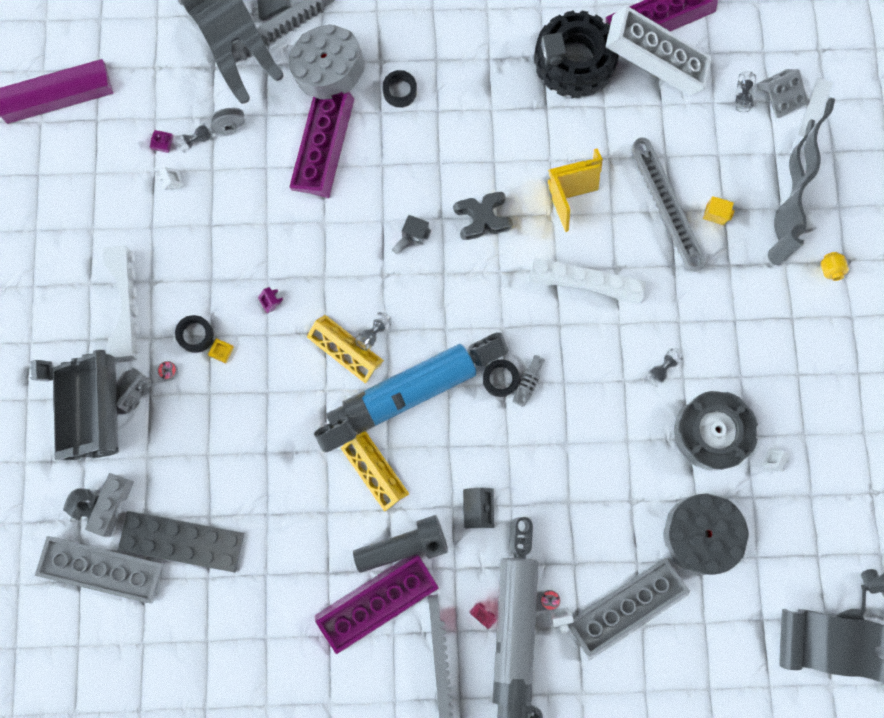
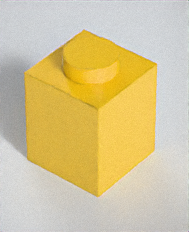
(718, 210)

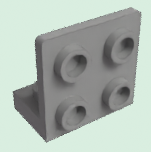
(785, 91)
(132, 389)

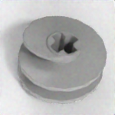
(227, 120)

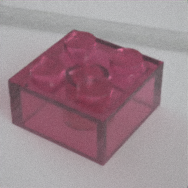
(485, 618)

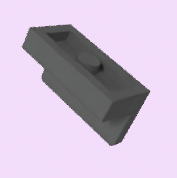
(478, 508)

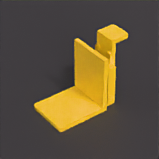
(573, 181)

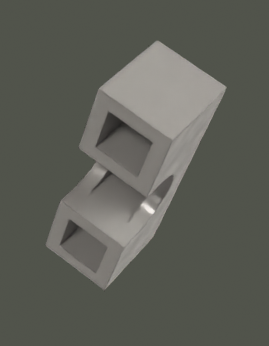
(104, 513)

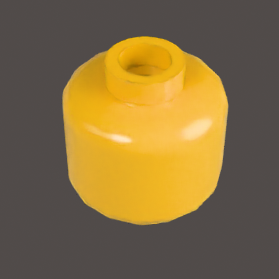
(834, 266)

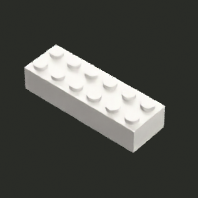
(658, 51)

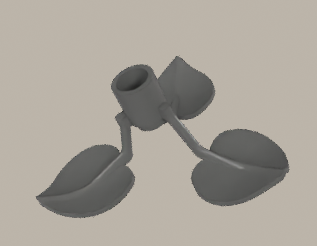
(873, 584)

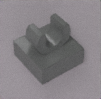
(41, 370)

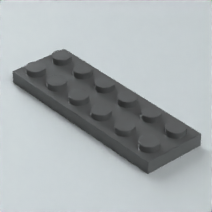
(181, 541)

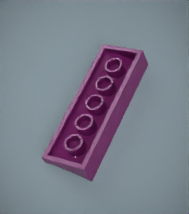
(673, 13)
(54, 91)
(322, 145)
(375, 602)

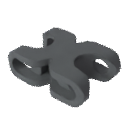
(482, 215)

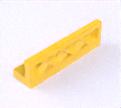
(346, 345)
(376, 467)

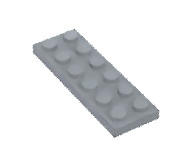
(99, 569)

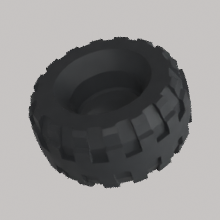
(577, 77)

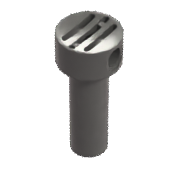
(426, 538)

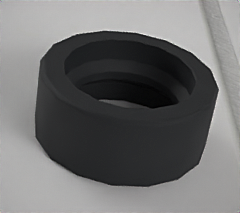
(399, 75)
(182, 325)
(505, 364)

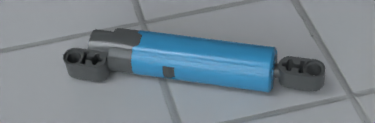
(407, 390)

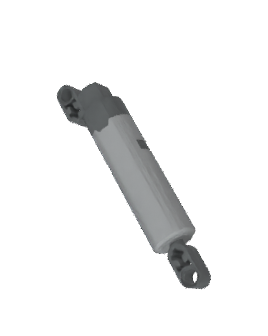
(516, 627)

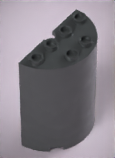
(85, 407)

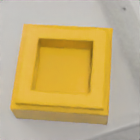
(220, 350)

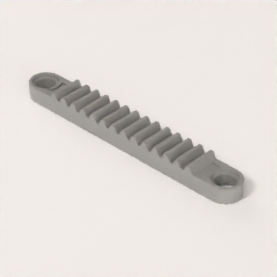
(281, 24)
(668, 204)
(439, 659)

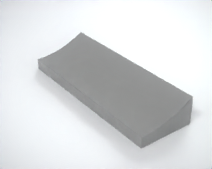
(628, 608)

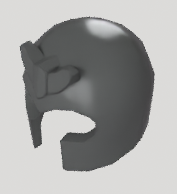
(80, 503)

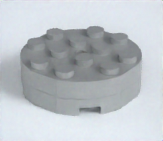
(326, 61)

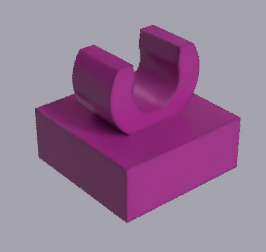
(161, 141)
(269, 300)

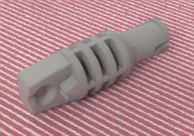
(528, 382)

